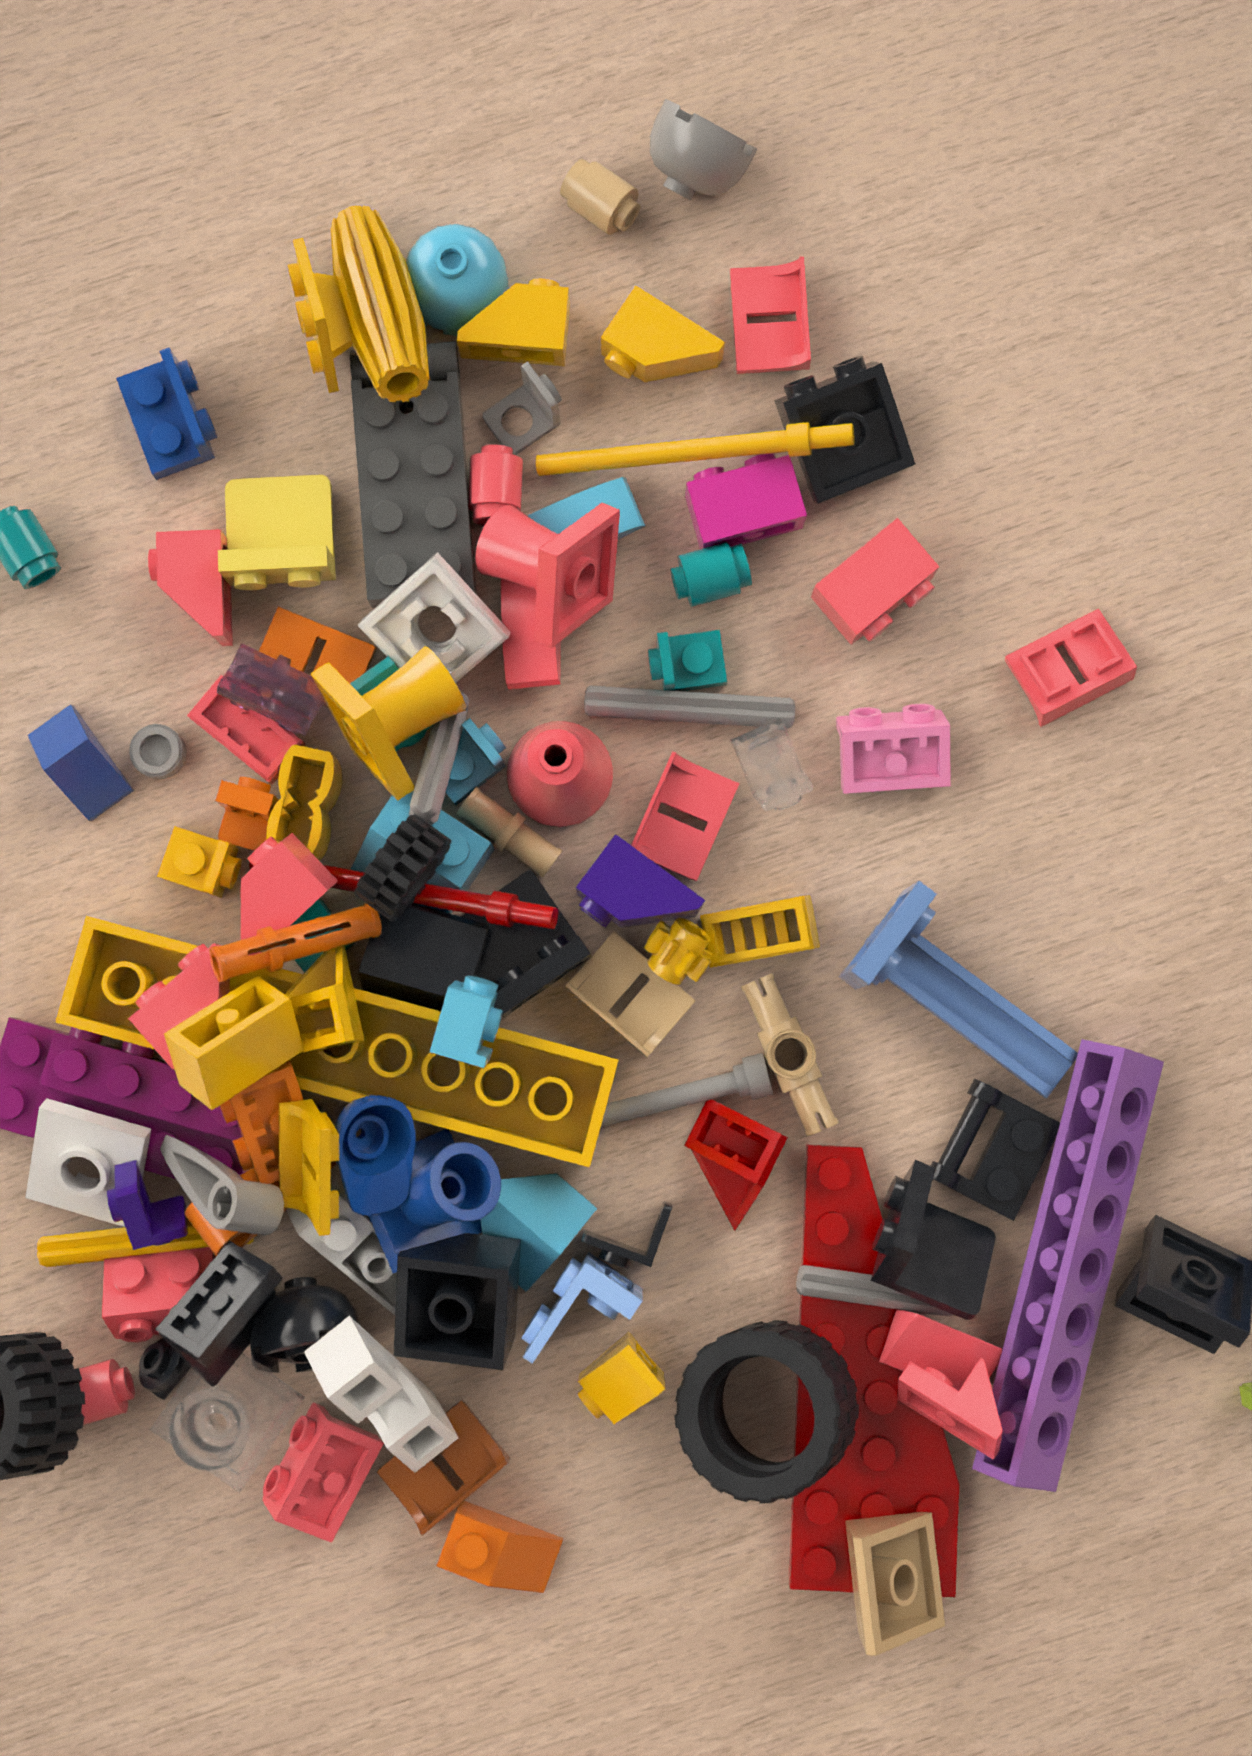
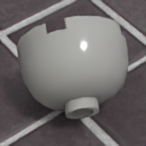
(696, 153)

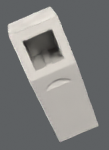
(352, 1249)

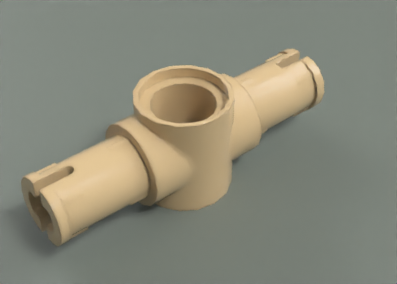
(803, 1081)

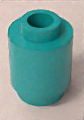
(26, 548)
(711, 574)

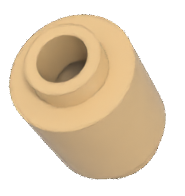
(600, 196)

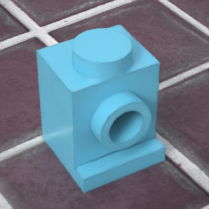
(467, 1021)

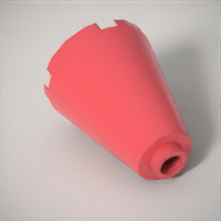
(561, 793)

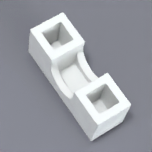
(373, 1384)

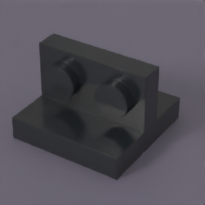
(1189, 1287)

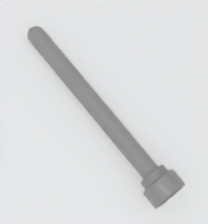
(747, 1079)

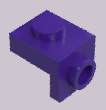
(144, 1221)

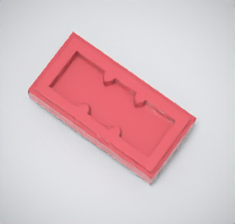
(245, 733)

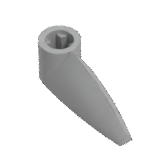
(221, 1193)

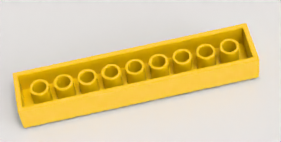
(525, 1097)

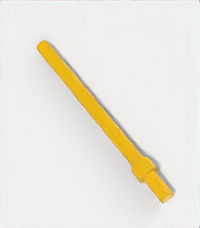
(796, 440)

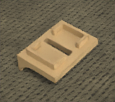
(610, 975)

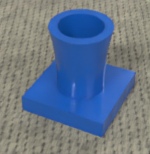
(447, 1196)

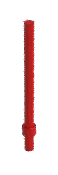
(498, 908)

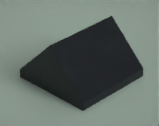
(422, 955)

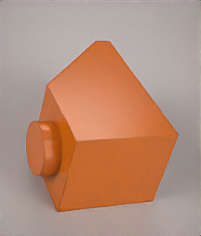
(498, 1550)

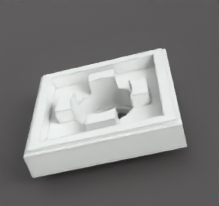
(396, 627)
(71, 1132)

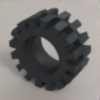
(402, 867)

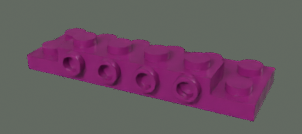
(107, 1081)

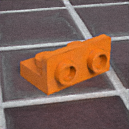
(258, 1120)

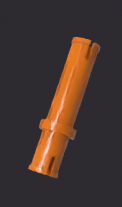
(234, 958)

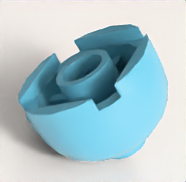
(455, 275)

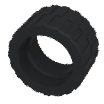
(709, 1439)

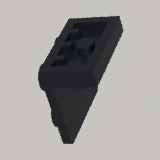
(524, 956)
(216, 1313)

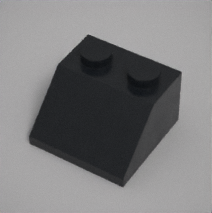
(458, 1300)

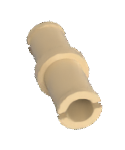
(509, 832)

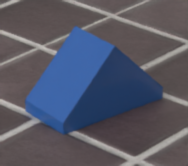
(79, 763)

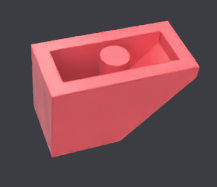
(188, 573)
(280, 885)

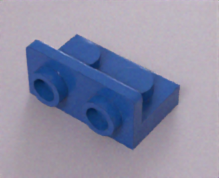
(166, 416)

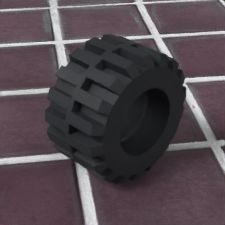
(37, 1404)

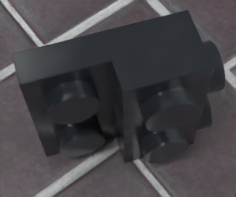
(855, 396)

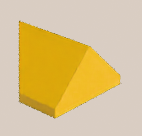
(326, 1003)

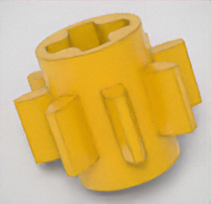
(678, 951)

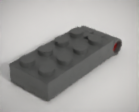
(412, 476)

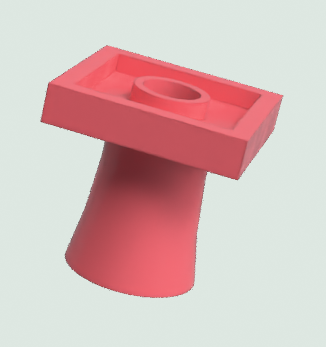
(567, 569)

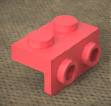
(145, 1289)

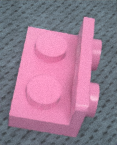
(894, 749)

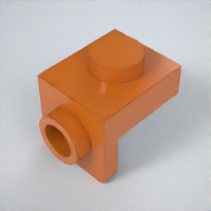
(246, 812)

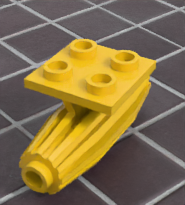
(363, 306)

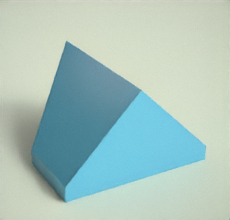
(542, 1214)

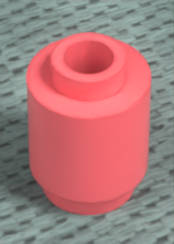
(494, 481)
(106, 1390)

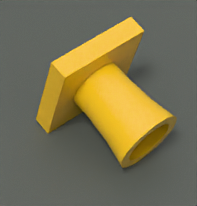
(391, 713)

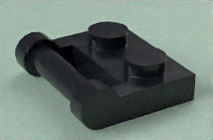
(1010, 1156)

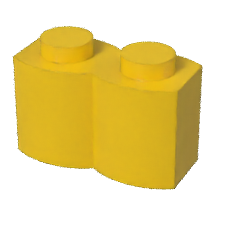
(308, 790)

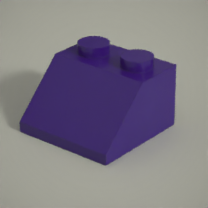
(633, 889)

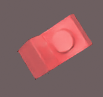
(964, 1413)

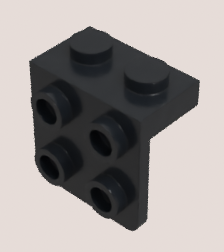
(930, 1249)

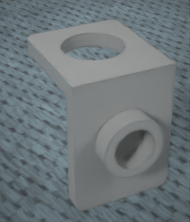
(537, 397)

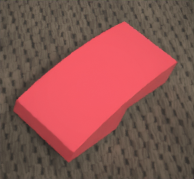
(525, 660)

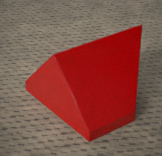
(734, 1156)

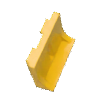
(305, 1156)

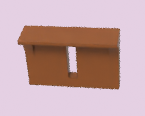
(429, 1492)

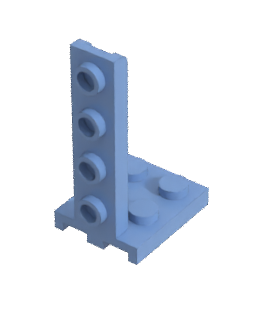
(956, 995)

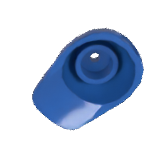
(380, 1160)

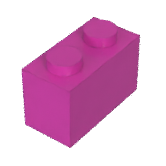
(745, 502)

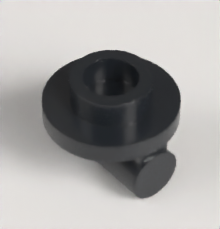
(161, 1369)

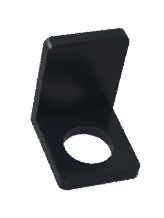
(623, 1254)

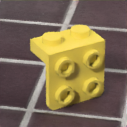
(278, 532)

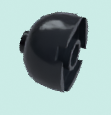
(294, 1322)

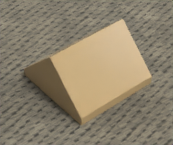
(894, 1579)

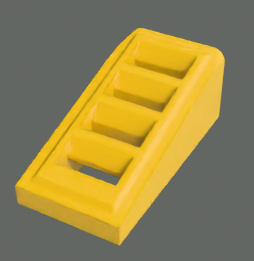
(805, 921)

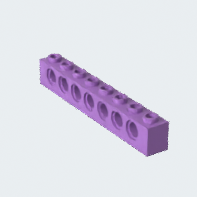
(1070, 1262)

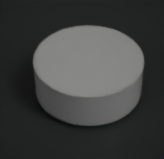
(157, 751)

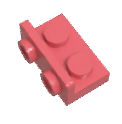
(320, 1473)

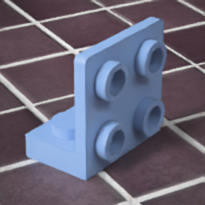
(608, 1293)

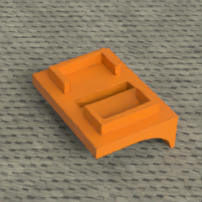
(297, 636)

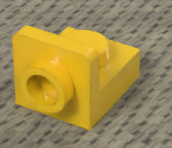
(200, 862)

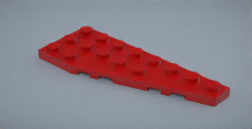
(897, 1455)

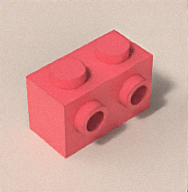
(875, 582)

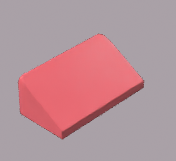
(936, 1346)

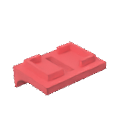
(770, 293)
(1049, 680)
(696, 794)

